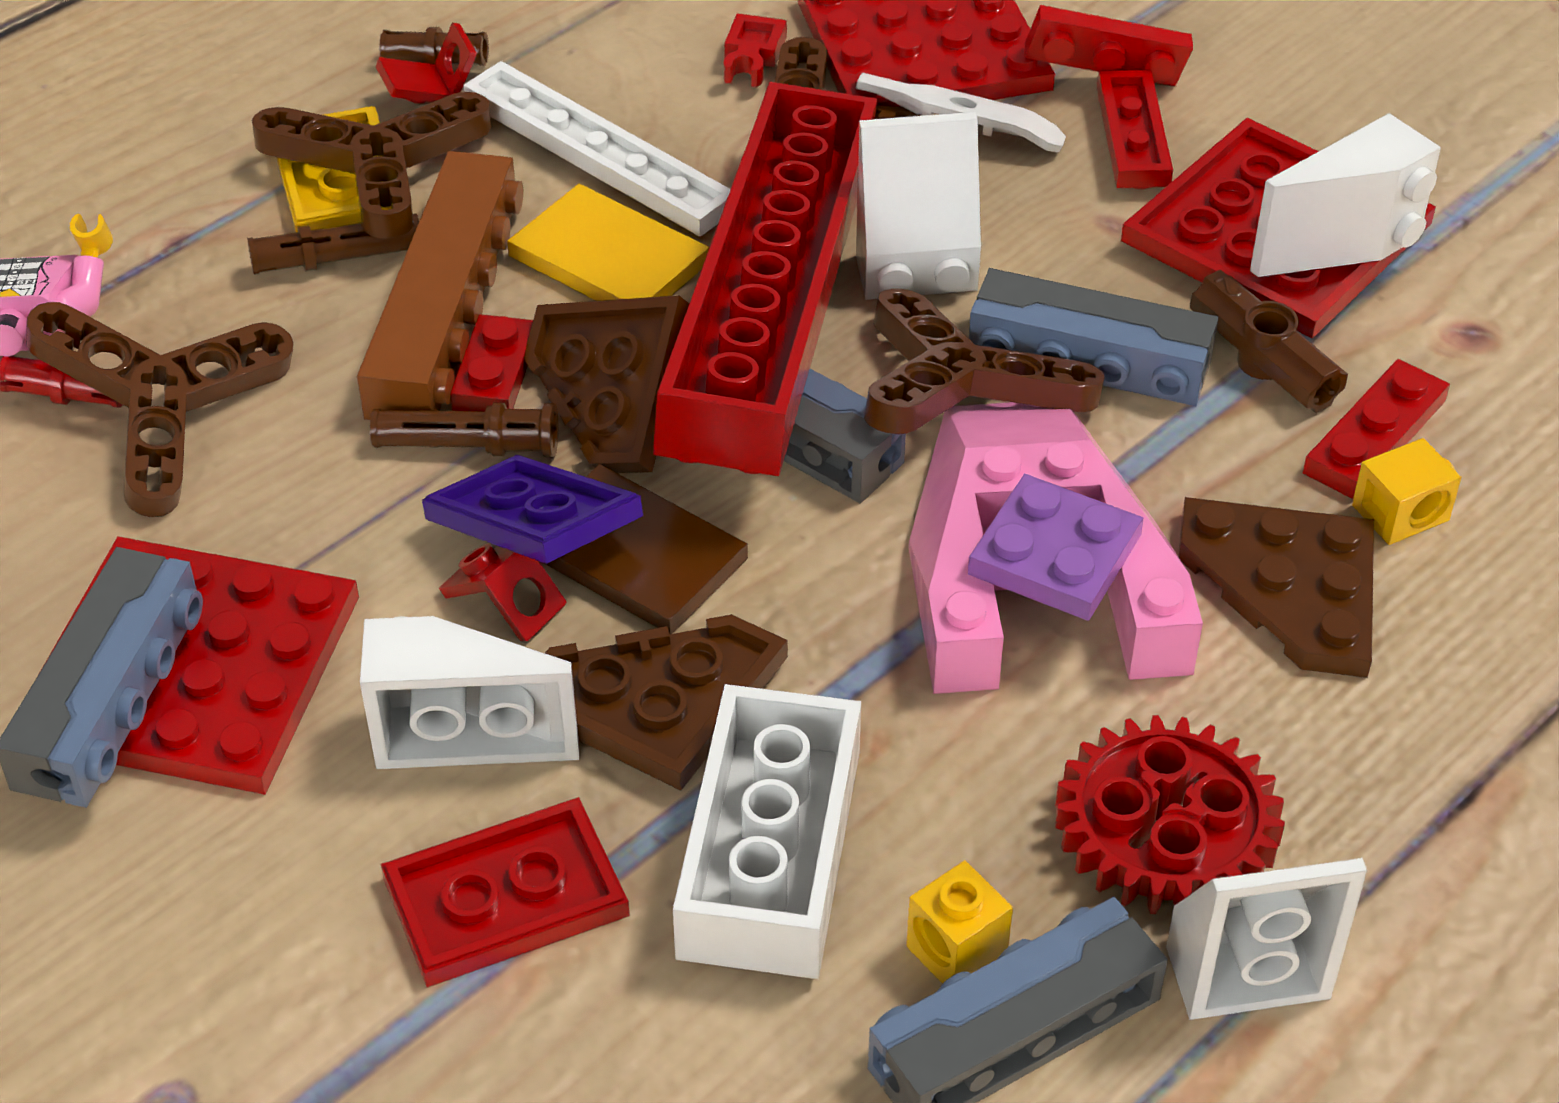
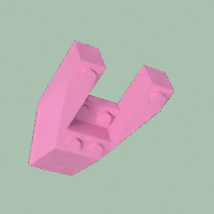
(970, 477)

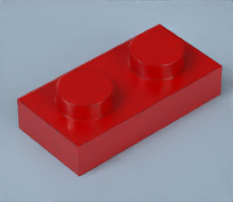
(492, 364)

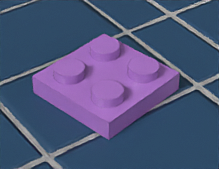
(1055, 546)

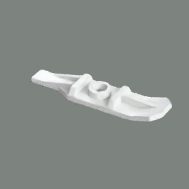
(990, 113)

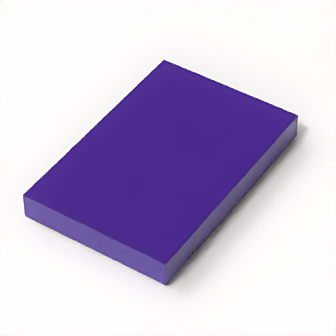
(532, 508)

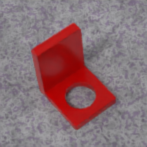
(426, 81)
(497, 574)

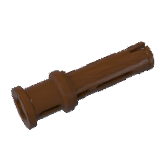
(495, 429)

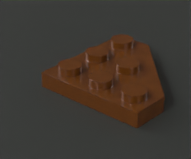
(606, 370)
(1293, 574)
(660, 693)

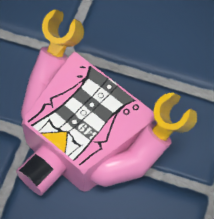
(45, 279)

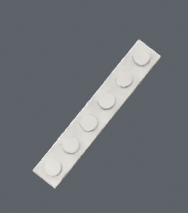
(602, 148)

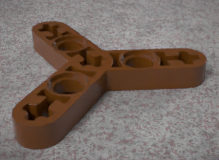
(352, 144)
(142, 367)
(950, 367)

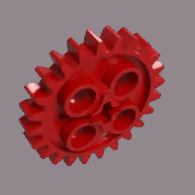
(1130, 781)

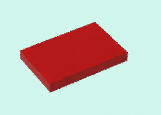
(504, 891)

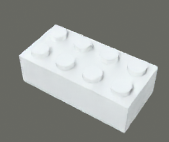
(768, 832)

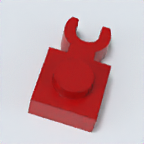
(751, 45)

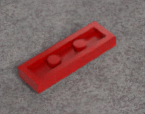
(1107, 44)
(1134, 129)
(1376, 423)

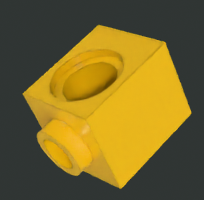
(1406, 490)
(958, 923)

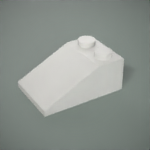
(1347, 201)
(918, 204)
(462, 697)
(1264, 937)

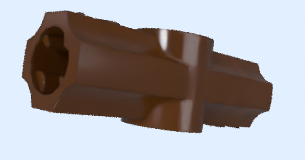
(1269, 341)

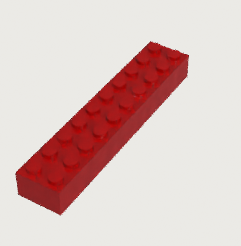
(764, 285)

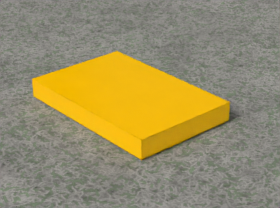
(321, 194)
(606, 248)

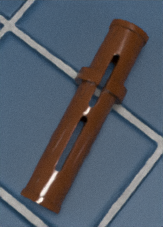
(321, 246)

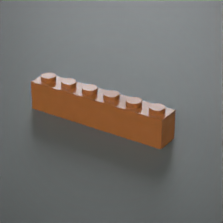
(441, 285)

